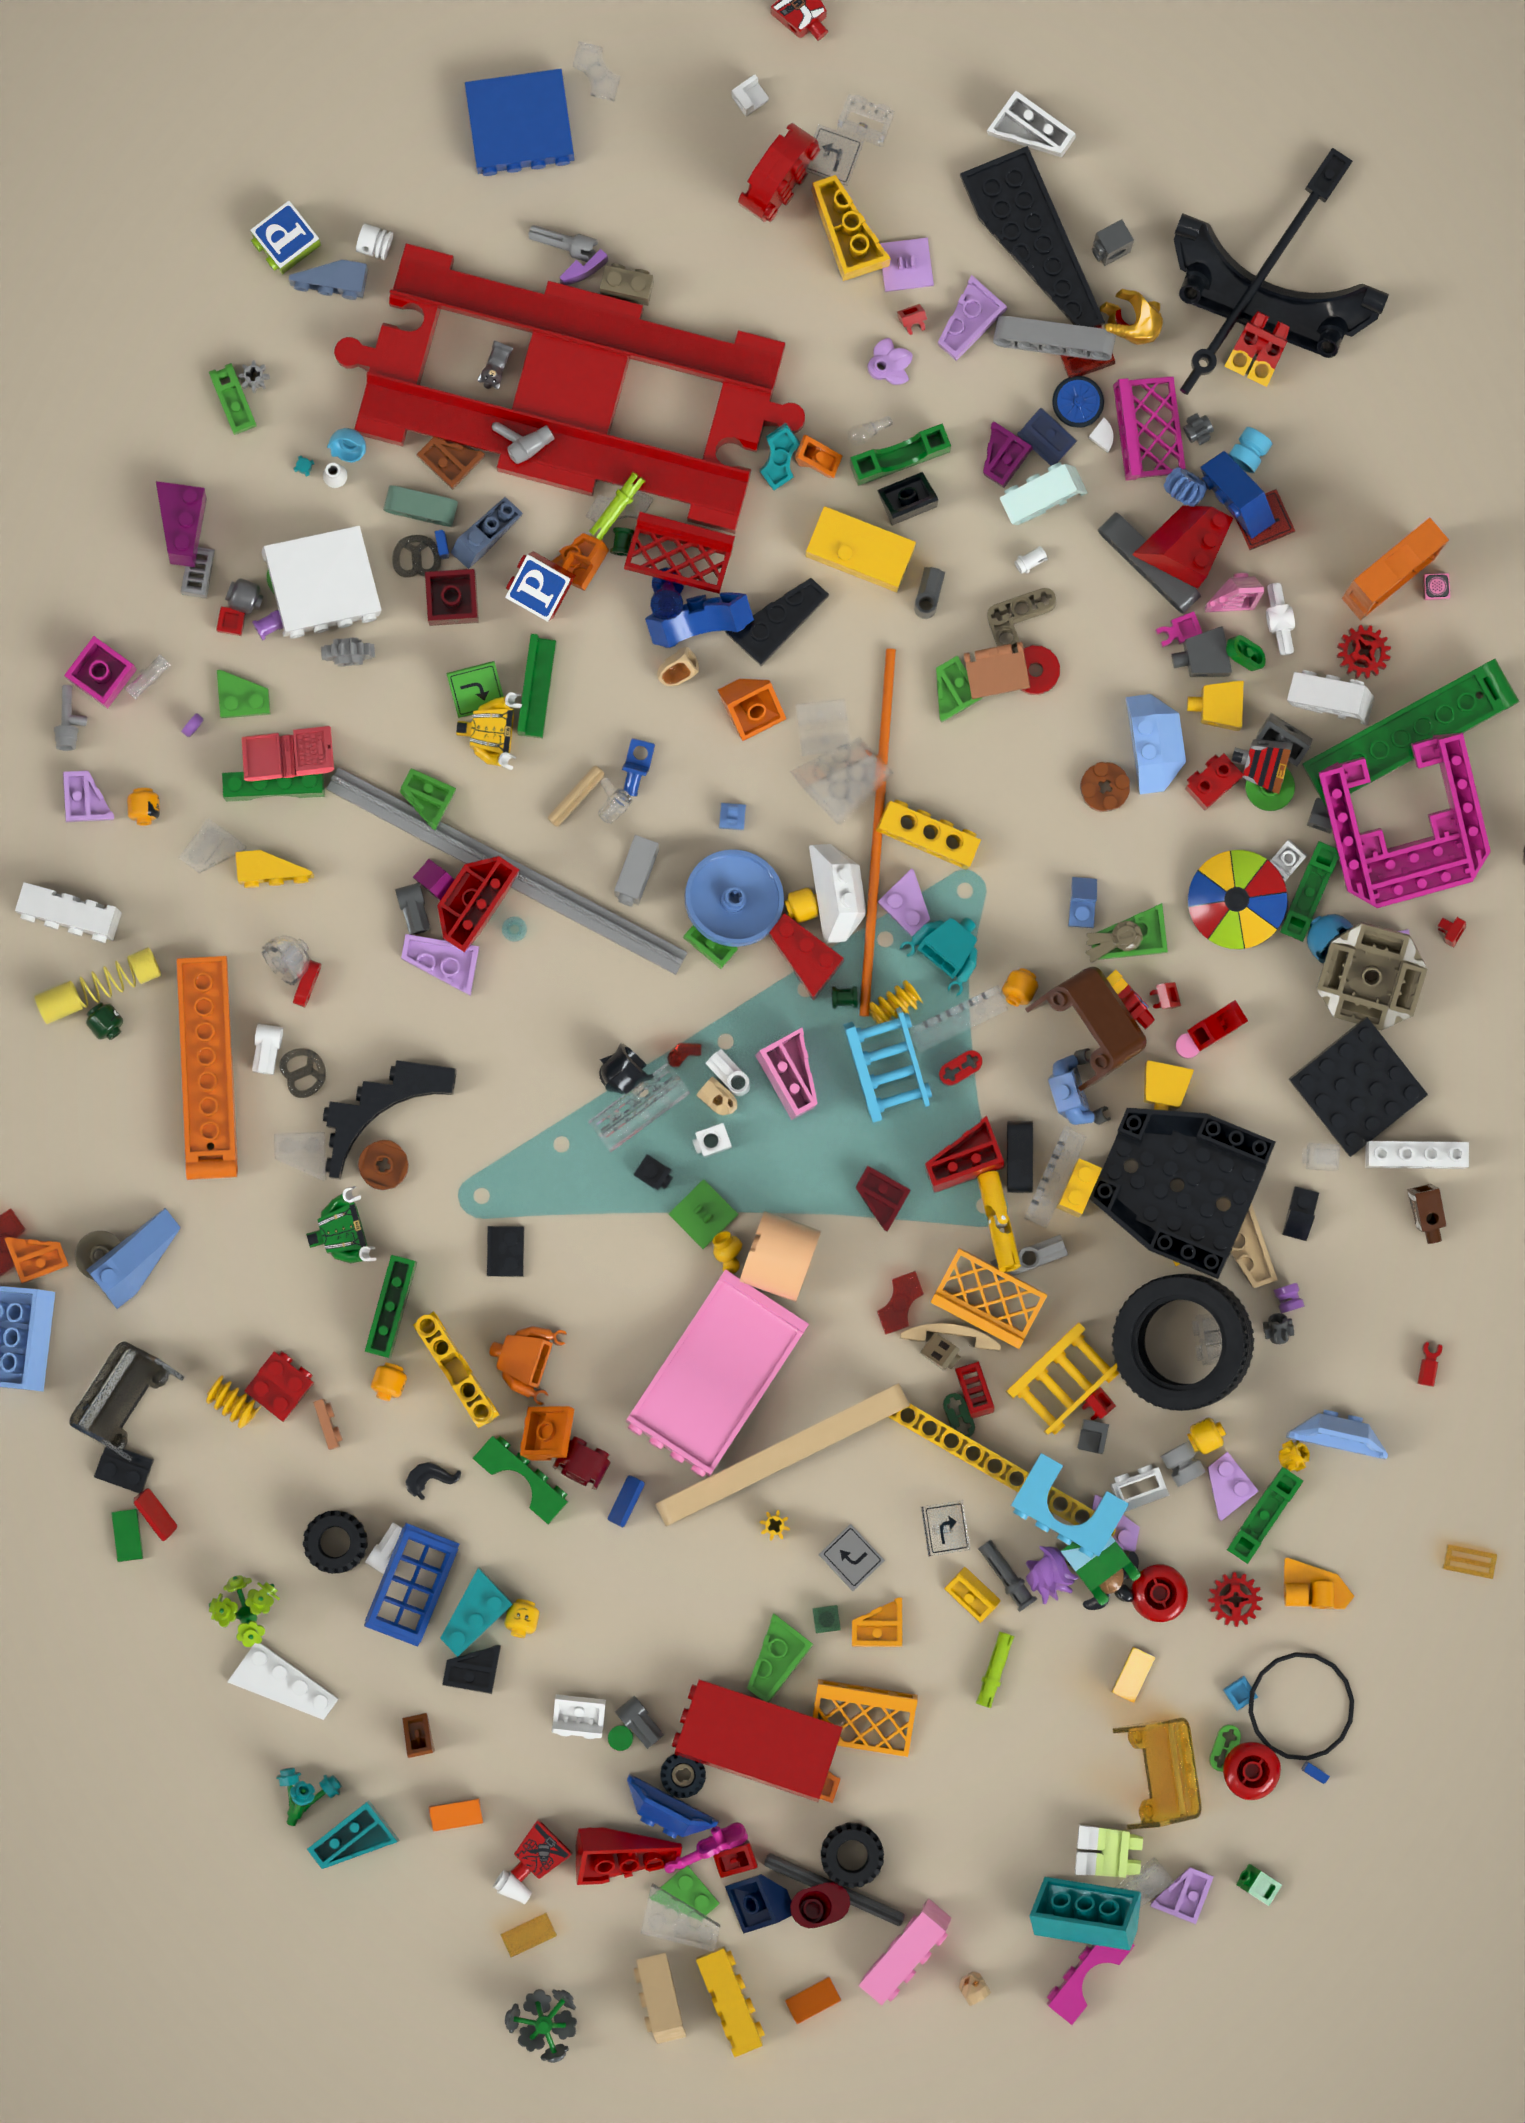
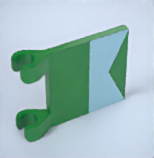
(1099, 1568)

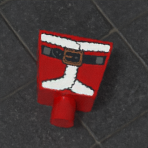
(801, 16)

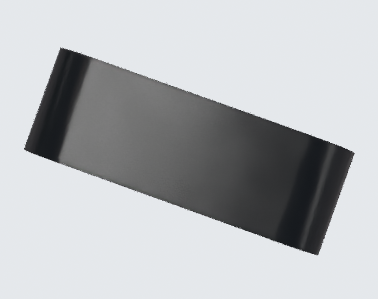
(1019, 1156)

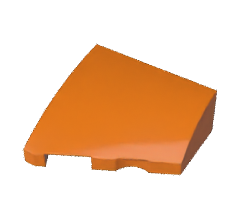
(582, 559)

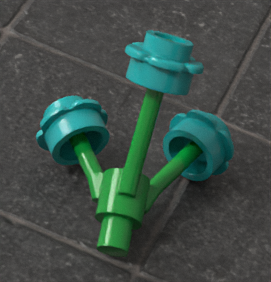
(302, 1795)

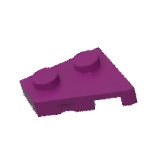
(1004, 455)

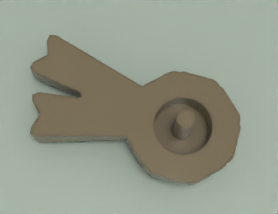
(1125, 936)

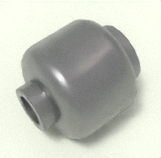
(244, 596)

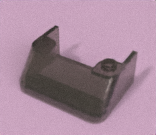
(116, 1394)

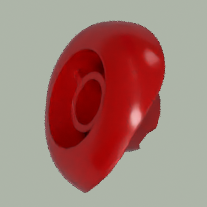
(1160, 1593)
(1251, 1770)

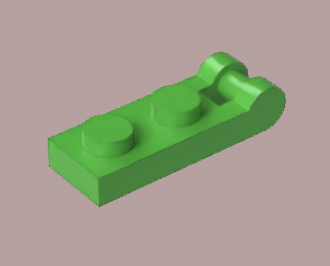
(233, 400)

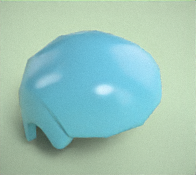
(347, 445)

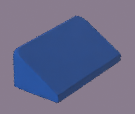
(626, 1501)

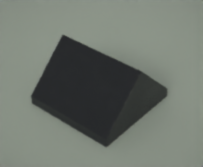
(908, 498)

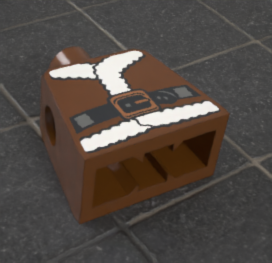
(1423, 1201)

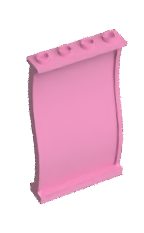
(716, 1374)

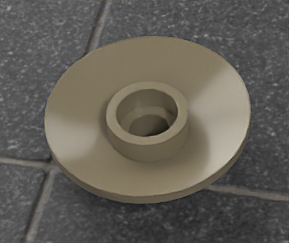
(89, 1245)

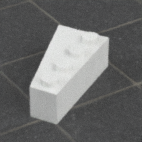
(68, 912)

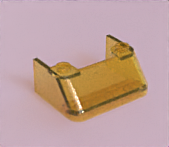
(1169, 1772)

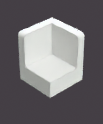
(749, 95)

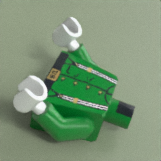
(342, 1230)

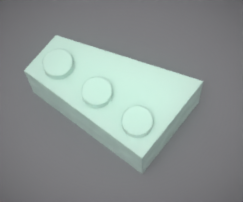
(1042, 493)

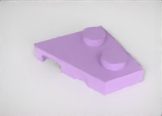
(1185, 1895)

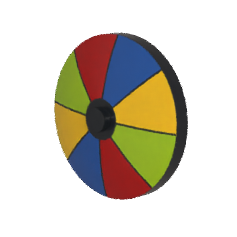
(1237, 899)

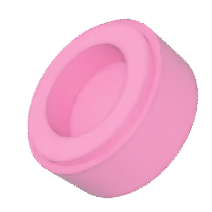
(1186, 1047)

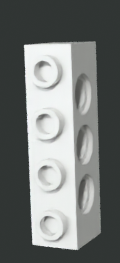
(1417, 1155)

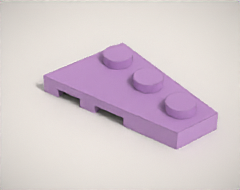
(442, 960)

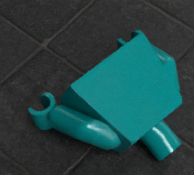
(948, 947)

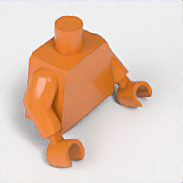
(524, 1359)

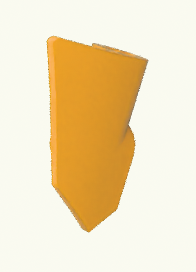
(1313, 1587)

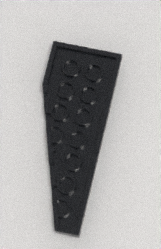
(1022, 218)

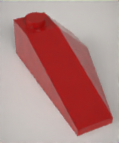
(611, 1853)

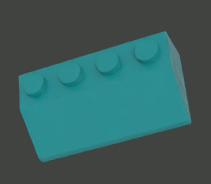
(1086, 1913)

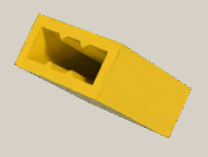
(1078, 1188)

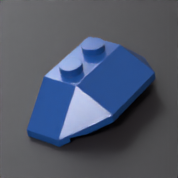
(667, 1811)

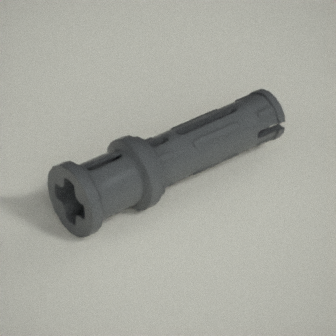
(1013, 1584)

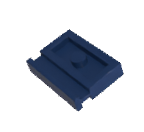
(1047, 437)

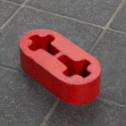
(307, 984)
(963, 1073)

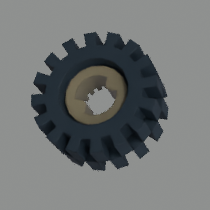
(687, 1787)

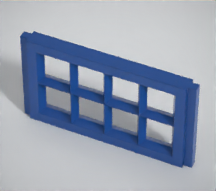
(394, 1629)

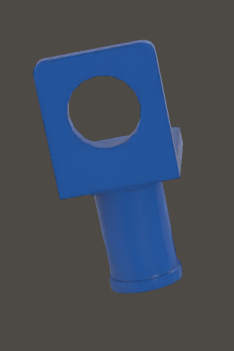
(636, 768)

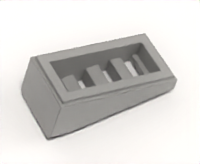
(197, 591)

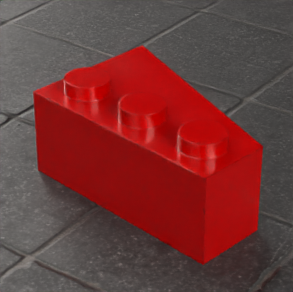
(806, 954)
(965, 1158)

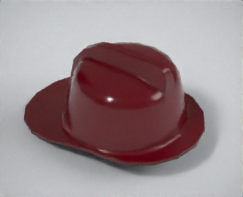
(820, 1905)

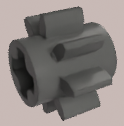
(1198, 429)
(1278, 1328)

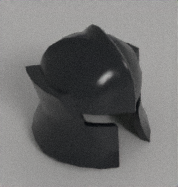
(623, 1071)

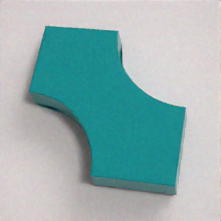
(782, 446)

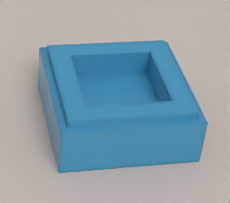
(1239, 1693)

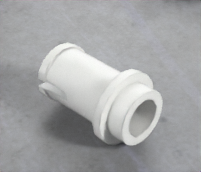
(1030, 560)

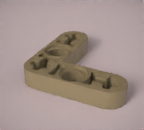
(1006, 625)

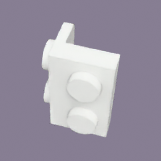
(578, 1716)

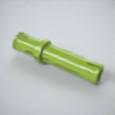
(617, 505)
(994, 1670)

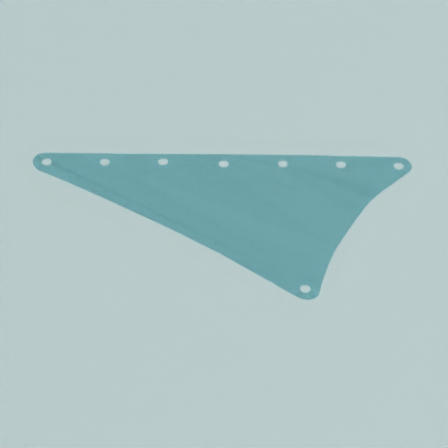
(775, 1160)

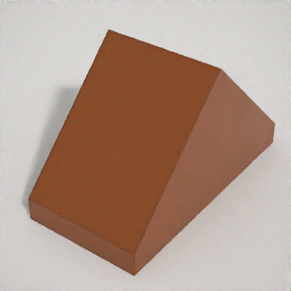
(418, 1735)

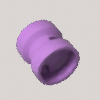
(1286, 1292)

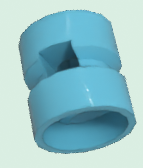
(1251, 448)

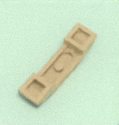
(982, 1341)

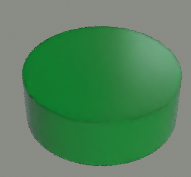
(620, 1738)

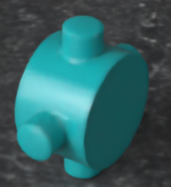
(303, 466)

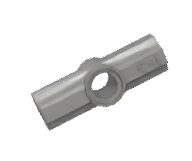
(1045, 1252)

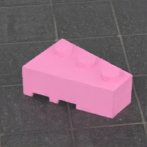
(789, 1073)

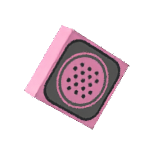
(1436, 586)

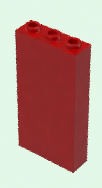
(757, 1740)

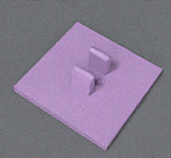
(908, 266)

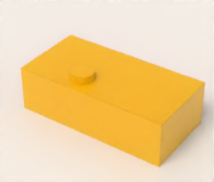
(860, 549)

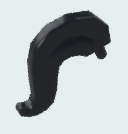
(423, 1472)

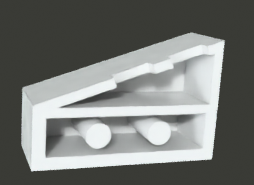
(1031, 126)

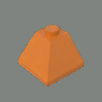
(751, 706)

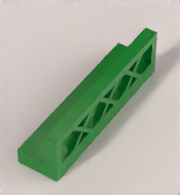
(536, 687)

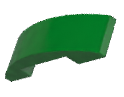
(1310, 891)
(1264, 1515)

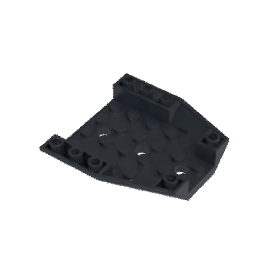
(1213, 1163)

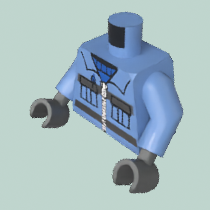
(1067, 1097)

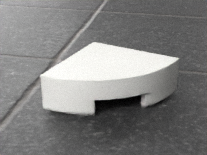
(1103, 435)

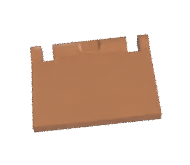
(997, 671)

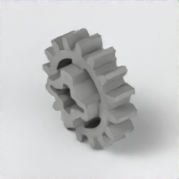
(348, 652)

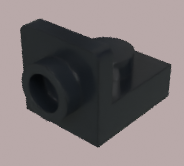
(653, 1173)

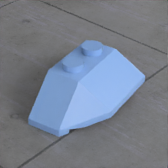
(1155, 742)
(1340, 1434)

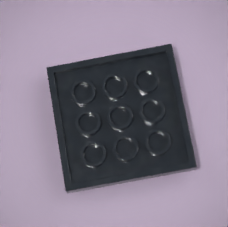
(1358, 1086)

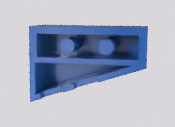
(1238, 493)

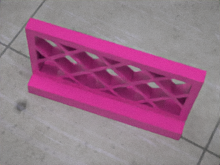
(1128, 427)

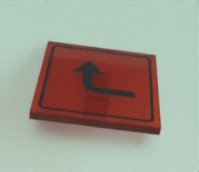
(1281, 527)

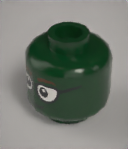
(104, 1021)

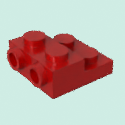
(279, 1385)

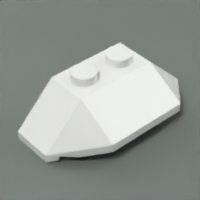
(838, 892)

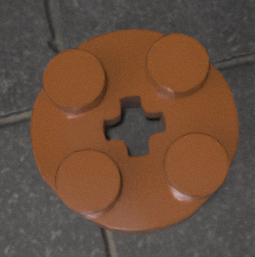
(1091, 790)
(377, 1152)

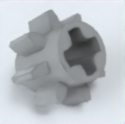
(259, 380)

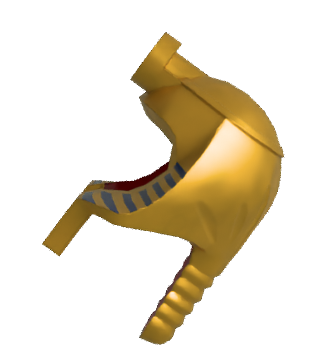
(1147, 323)

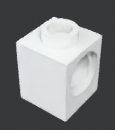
(723, 1140)

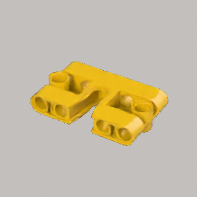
(456, 1369)

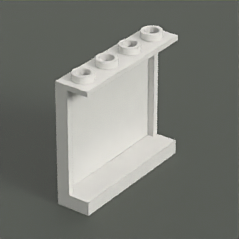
(322, 581)

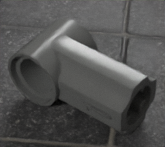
(929, 591)
(411, 902)
(636, 1717)

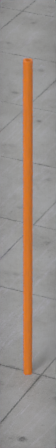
(877, 837)

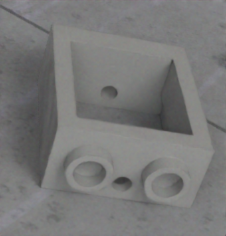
(636, 871)

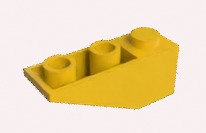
(262, 867)

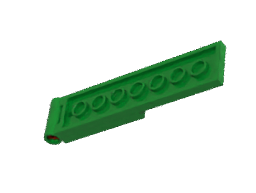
(1444, 711)

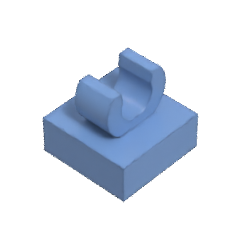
(732, 816)

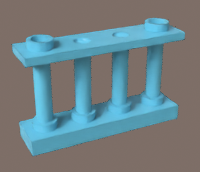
(863, 1059)

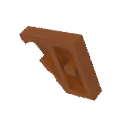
(449, 460)

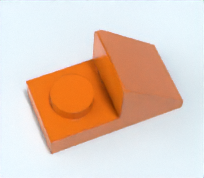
(818, 457)

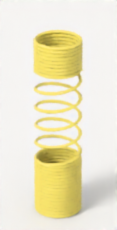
(65, 998)

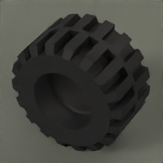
(313, 1536)
(857, 1877)

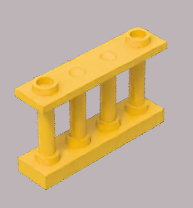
(1057, 1355)

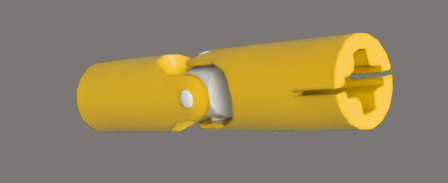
(997, 1216)

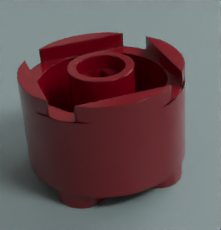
(583, 1463)

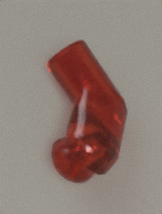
(681, 1051)

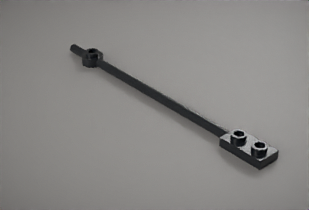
(1320, 187)

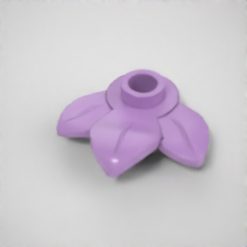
(892, 360)

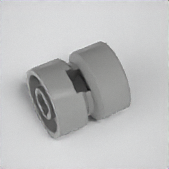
(1183, 1464)

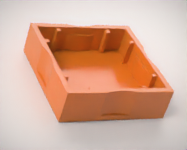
(1395, 568)

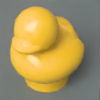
(726, 1249)

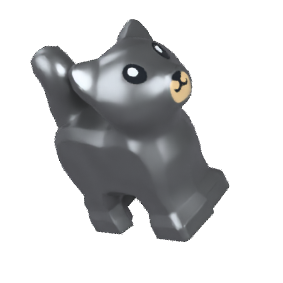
(492, 373)

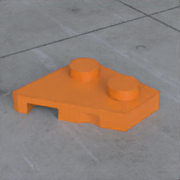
(35, 1257)

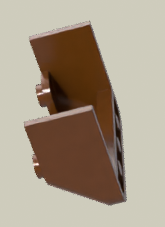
(1104, 1017)

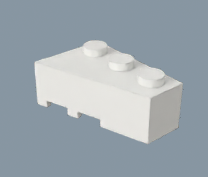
(1331, 696)

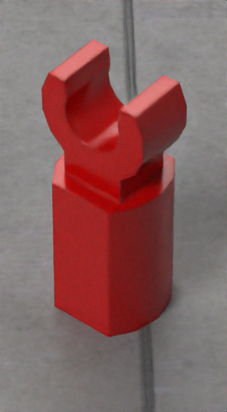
(1429, 1366)

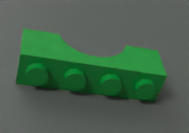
(886, 461)
(238, 789)
(545, 1501)

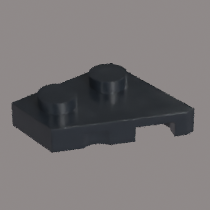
(473, 1671)

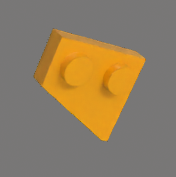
(879, 1627)

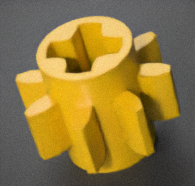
(1294, 1455)
(781, 1527)

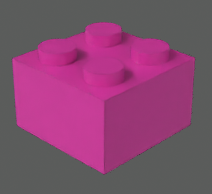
(100, 672)

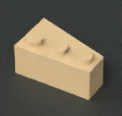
(659, 1998)

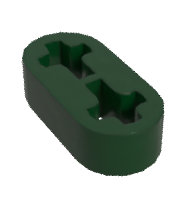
(964, 1413)

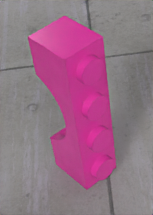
(1068, 1998)

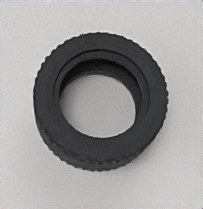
(1132, 1355)

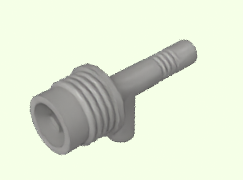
(65, 733)

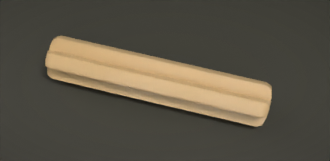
(576, 796)

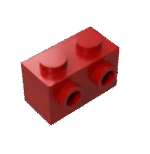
(1213, 781)

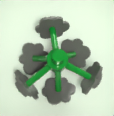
(533, 2034)

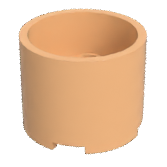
(780, 1256)

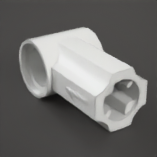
(267, 1042)
(727, 1071)
(382, 1552)

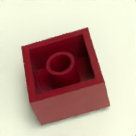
(451, 597)

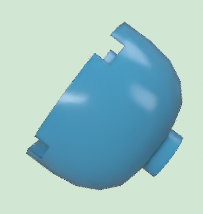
(1323, 931)

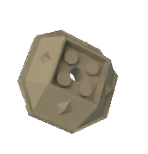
(1384, 999)

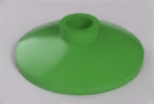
(1269, 800)

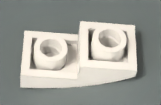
(1288, 859)

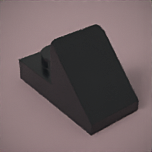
(1300, 1213)

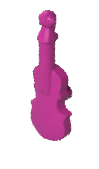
(722, 1839)

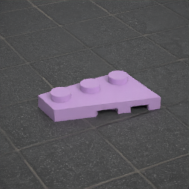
(972, 317)

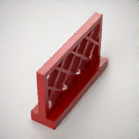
(684, 534)

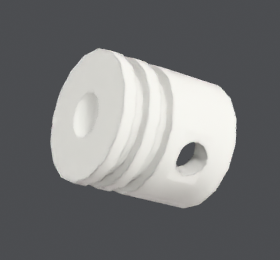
(374, 241)

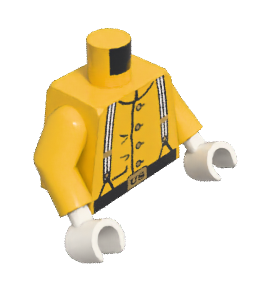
(492, 730)

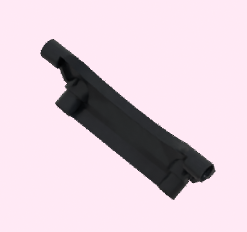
(1311, 316)

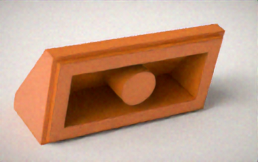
(456, 1814)
(813, 2000)

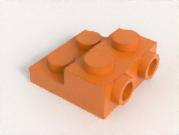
(547, 1432)

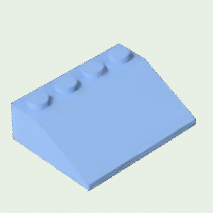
(24, 1336)

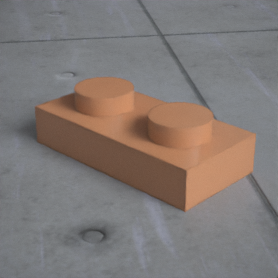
(331, 1433)

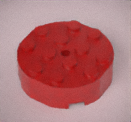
(779, 172)

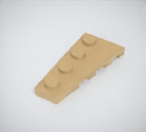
(1250, 1249)

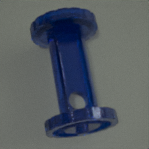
(666, 600)

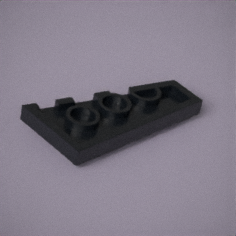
(779, 621)

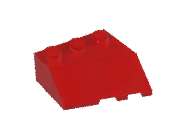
(1187, 543)

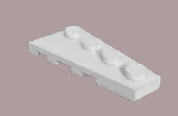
(278, 1680)

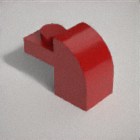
(1217, 1025)

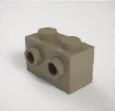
(627, 284)

